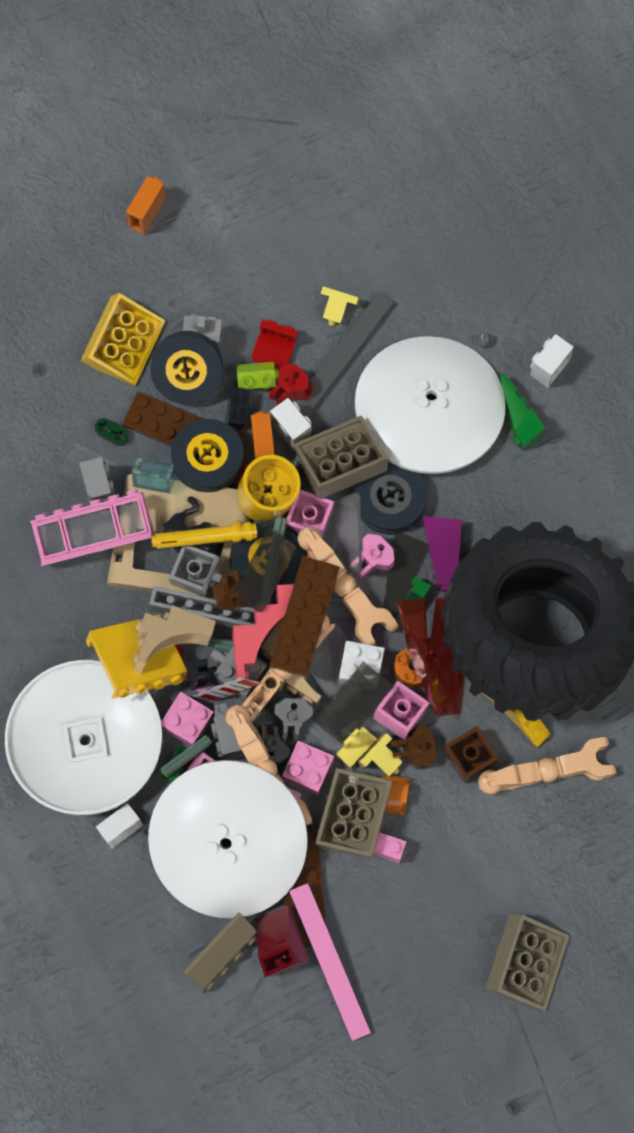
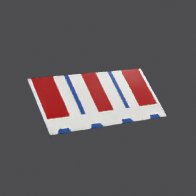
(226, 689)

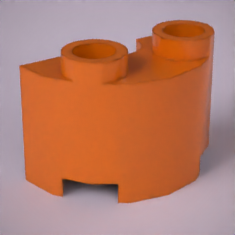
(404, 673)
(398, 795)

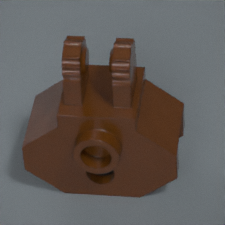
(225, 592)
(416, 748)

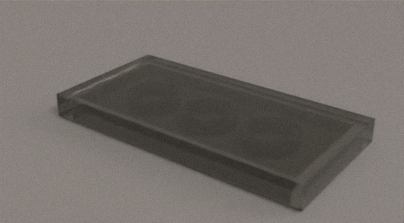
(353, 702)

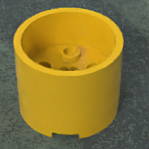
(270, 474)

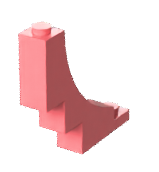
(249, 638)

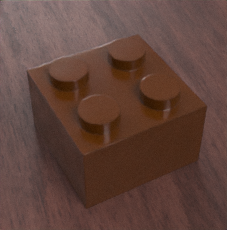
(470, 754)

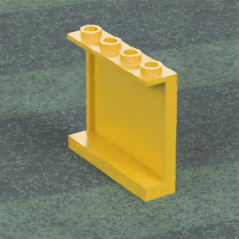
(116, 650)

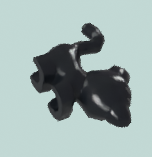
(178, 522)

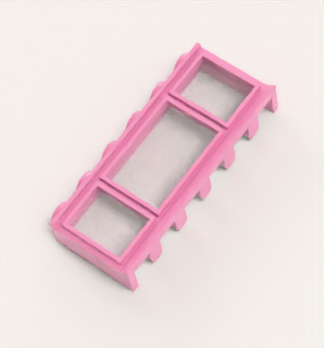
(92, 527)

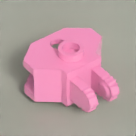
(373, 556)

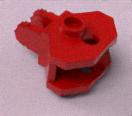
(292, 383)

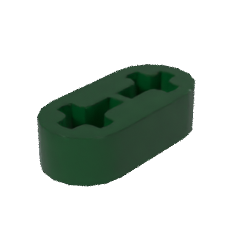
(109, 436)

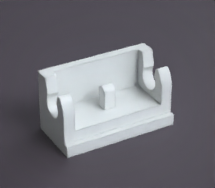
(119, 826)

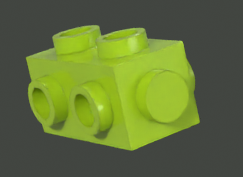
(257, 375)

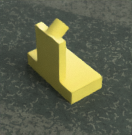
(337, 304)
(356, 746)
(381, 756)

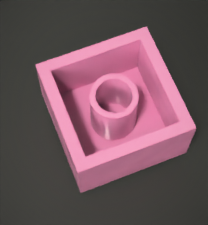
(309, 512)
(401, 710)
(187, 719)
(308, 768)

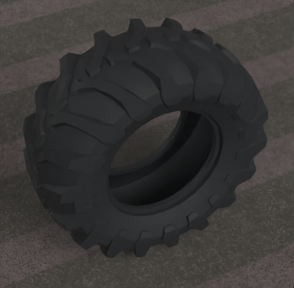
(531, 675)

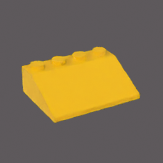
(123, 339)

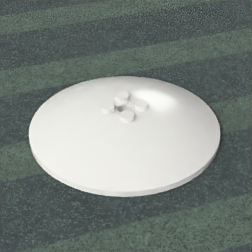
(431, 433)
(47, 731)
(236, 804)

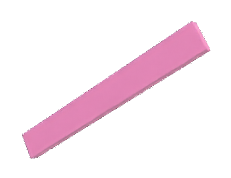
(329, 962)

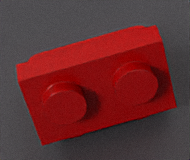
(274, 343)

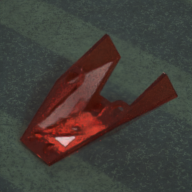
(430, 656)

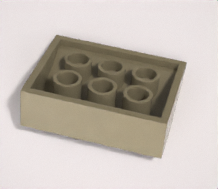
(341, 457)
(353, 813)
(527, 962)

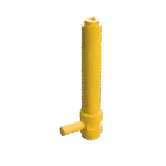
(234, 533)

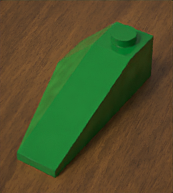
(524, 423)

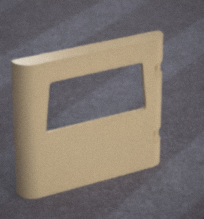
(216, 507)

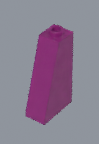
(443, 547)

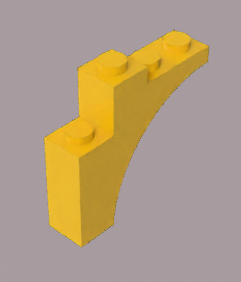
(534, 730)

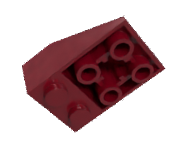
(279, 943)

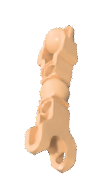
(345, 586)
(262, 694)
(253, 747)
(549, 769)

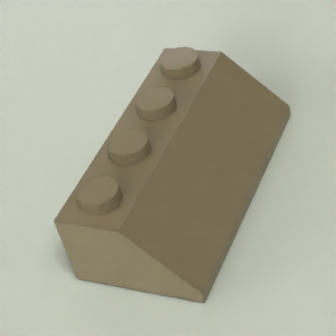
(220, 953)

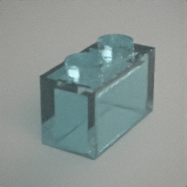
(153, 475)

